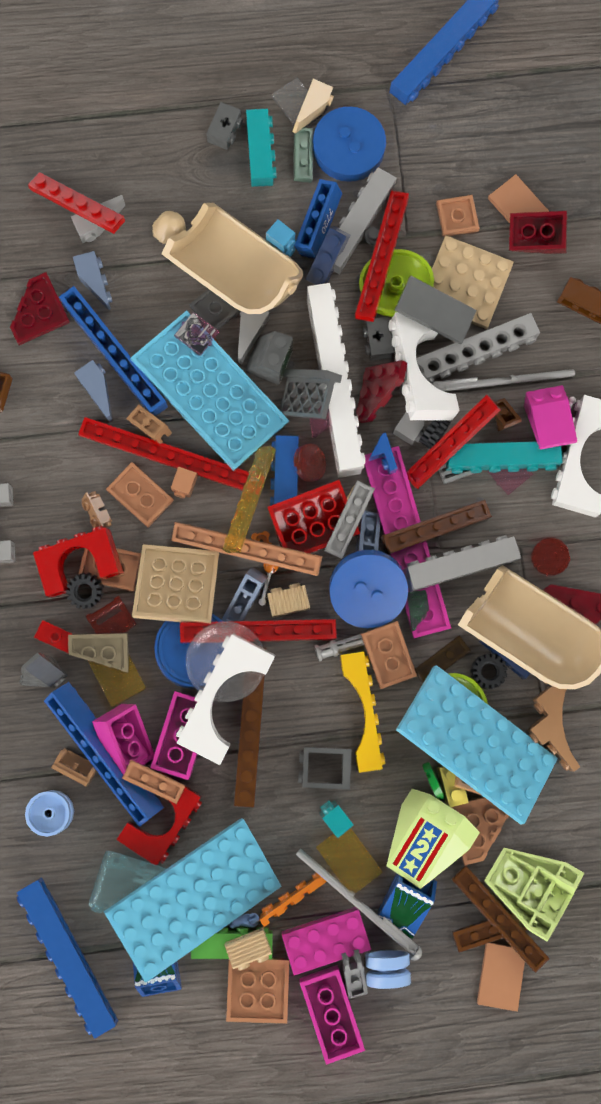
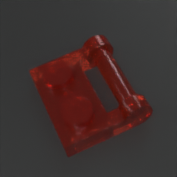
(118, 623)

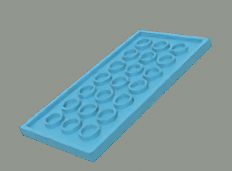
(211, 394)
(477, 744)
(192, 899)

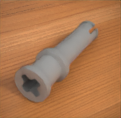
(334, 648)

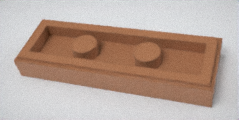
(153, 781)

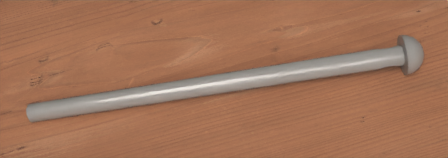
(466, 383)
(386, 925)

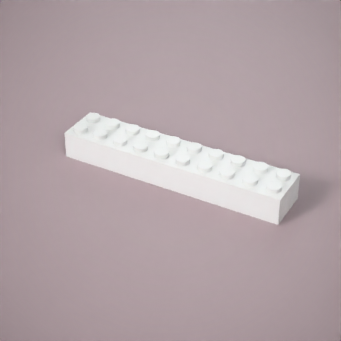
(330, 357)

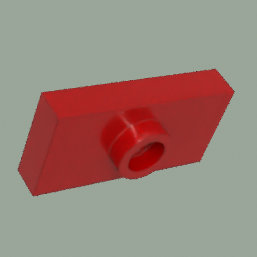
(53, 636)

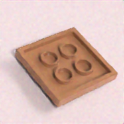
(258, 992)

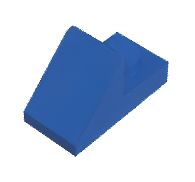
(384, 450)

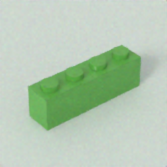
(215, 945)

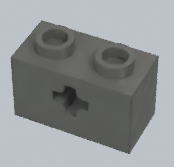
(224, 126)
(383, 348)

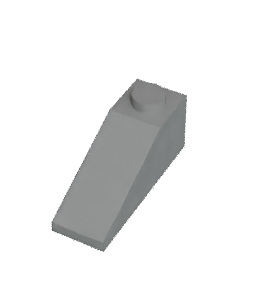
(89, 231)
(250, 329)
(409, 430)

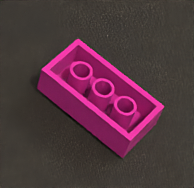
(169, 755)
(325, 940)
(331, 1014)

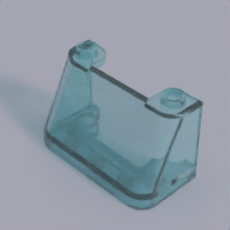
(118, 878)

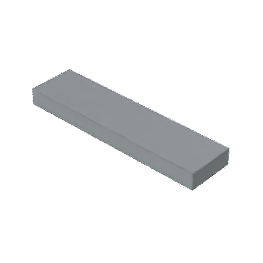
(349, 519)

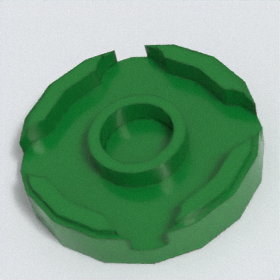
(433, 781)

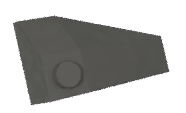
(42, 672)

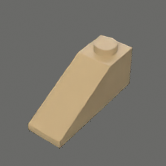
(314, 104)

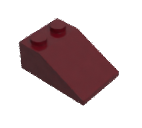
(539, 232)

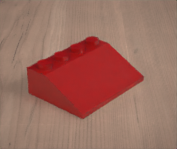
(309, 518)

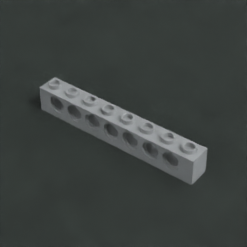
(525, 325)

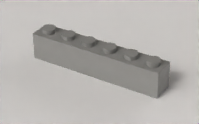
(364, 212)
(461, 564)

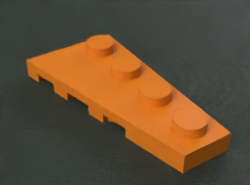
(292, 898)

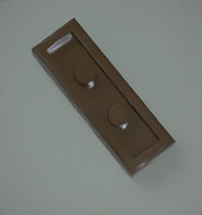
(443, 658)

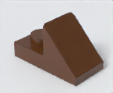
(507, 416)

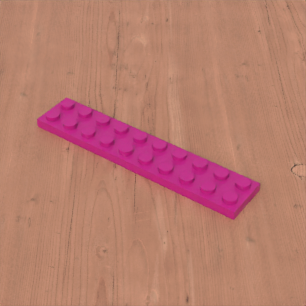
(396, 511)

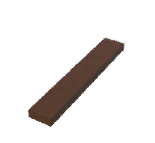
(436, 527)
(500, 919)

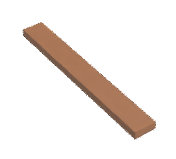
(250, 550)

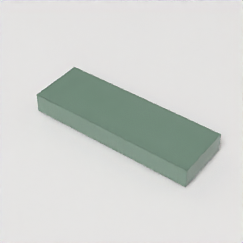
(303, 155)

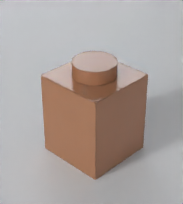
(184, 482)

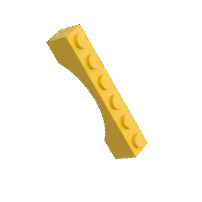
(368, 752)

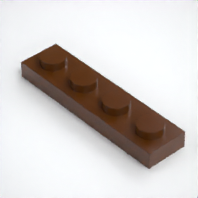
(478, 934)

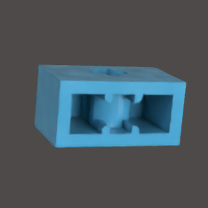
(282, 237)

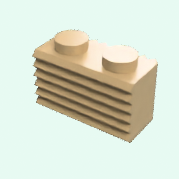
(288, 601)
(248, 949)

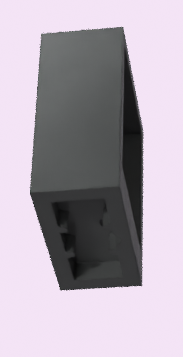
(346, 768)

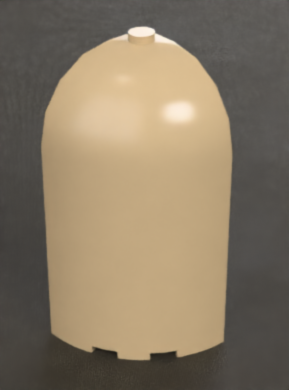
(234, 261)
(535, 631)

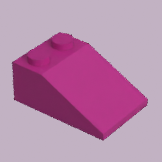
(550, 417)
(124, 736)

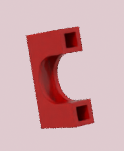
(51, 559)
(155, 847)

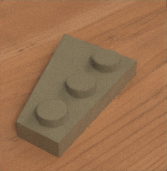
(101, 648)

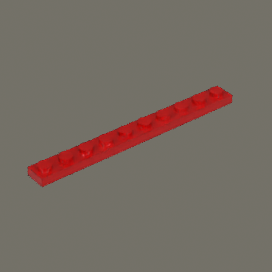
(162, 453)

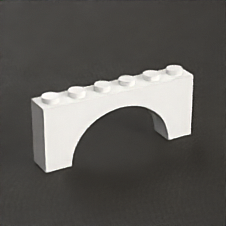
(421, 397)
(572, 489)
(200, 732)

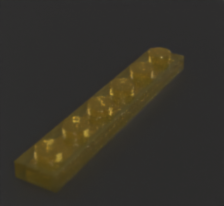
(249, 499)

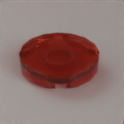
(310, 462)
(550, 556)

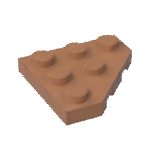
(487, 820)

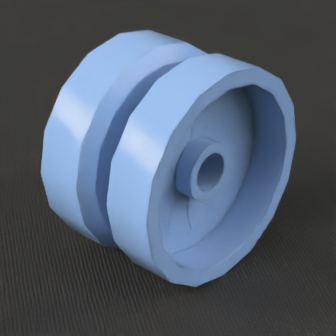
(39, 819)
(387, 969)

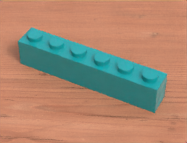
(504, 456)

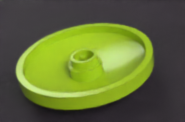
(402, 266)

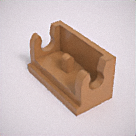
(148, 423)
(74, 767)

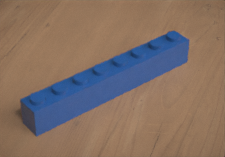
(441, 49)
(113, 351)
(77, 721)
(67, 957)

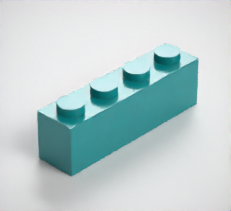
(260, 147)
(335, 818)

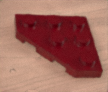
(38, 311)
(377, 388)
(581, 601)

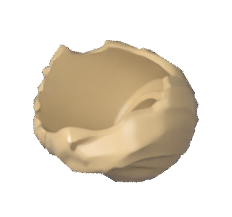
(168, 225)

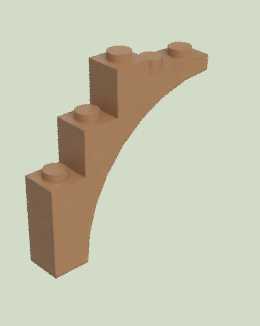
(550, 727)

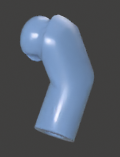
(247, 920)

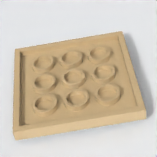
(471, 277)
(176, 584)

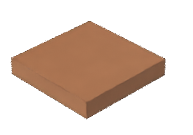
(457, 215)

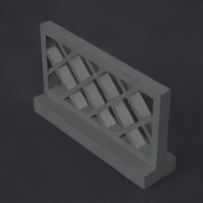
(309, 378)

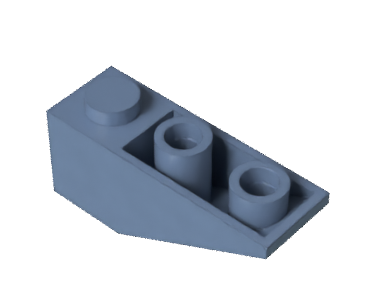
(89, 273)

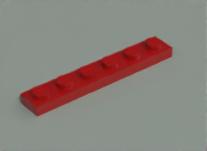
(76, 203)
(452, 441)

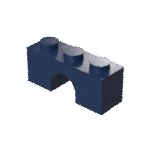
(330, 250)

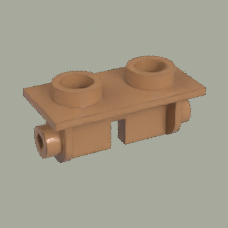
(92, 503)

